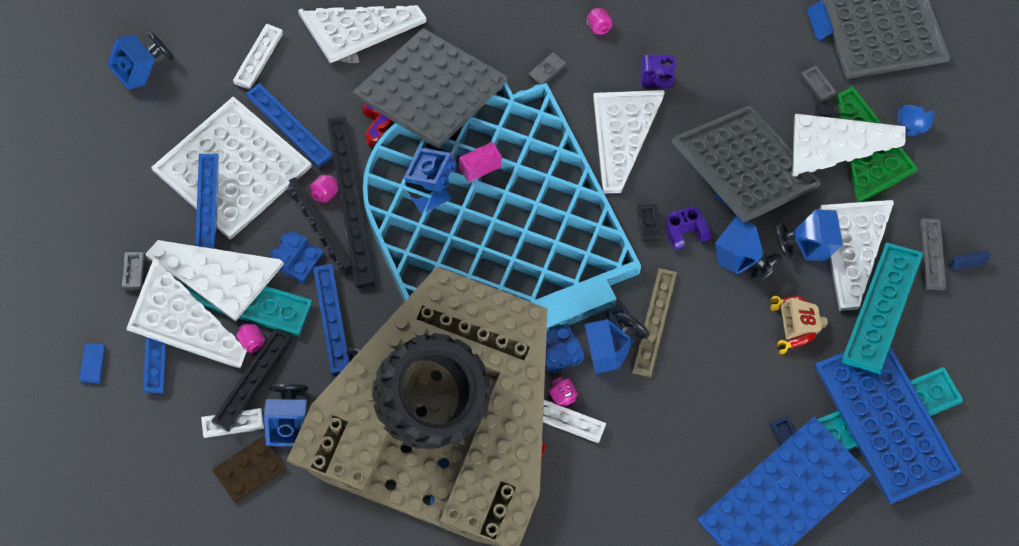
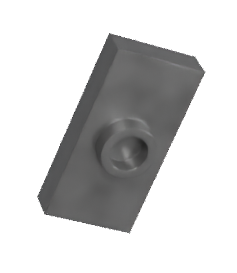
(547, 69)
(818, 84)
(133, 271)

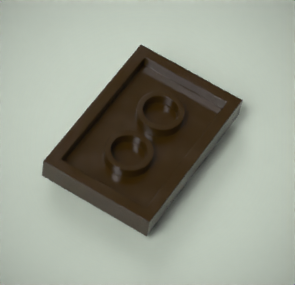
(248, 469)

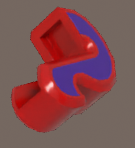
(378, 127)

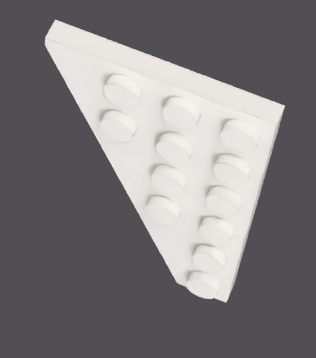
(349, 31)
(621, 130)
(826, 141)
(861, 233)
(219, 276)
(176, 318)

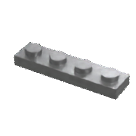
(932, 254)

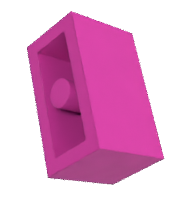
(480, 162)

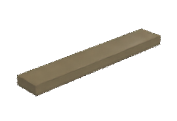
(655, 322)

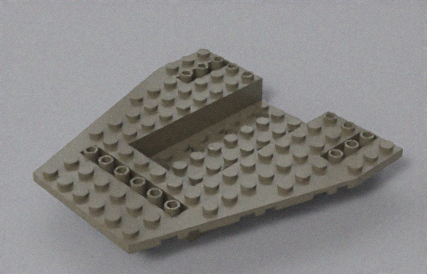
(493, 470)

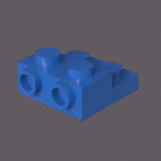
(431, 169)
(297, 255)
(562, 349)

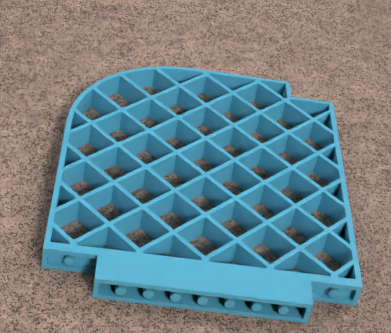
(565, 306)

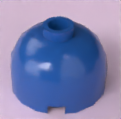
(915, 119)

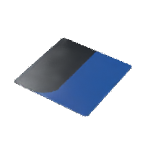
(436, 199)

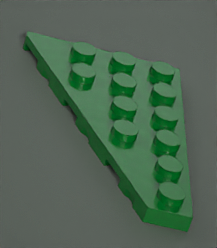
(876, 171)

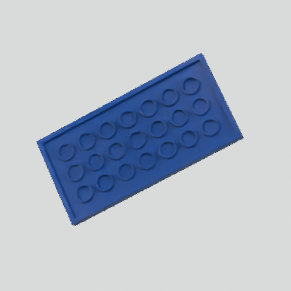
(889, 426)
(786, 492)

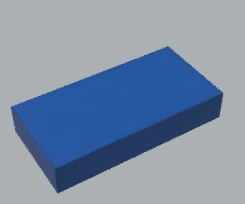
(820, 20)
(92, 363)

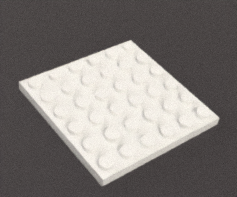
(252, 165)

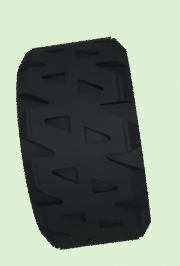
(470, 379)

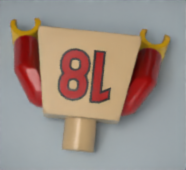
(800, 320)

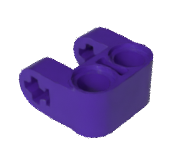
(653, 70)
(684, 225)

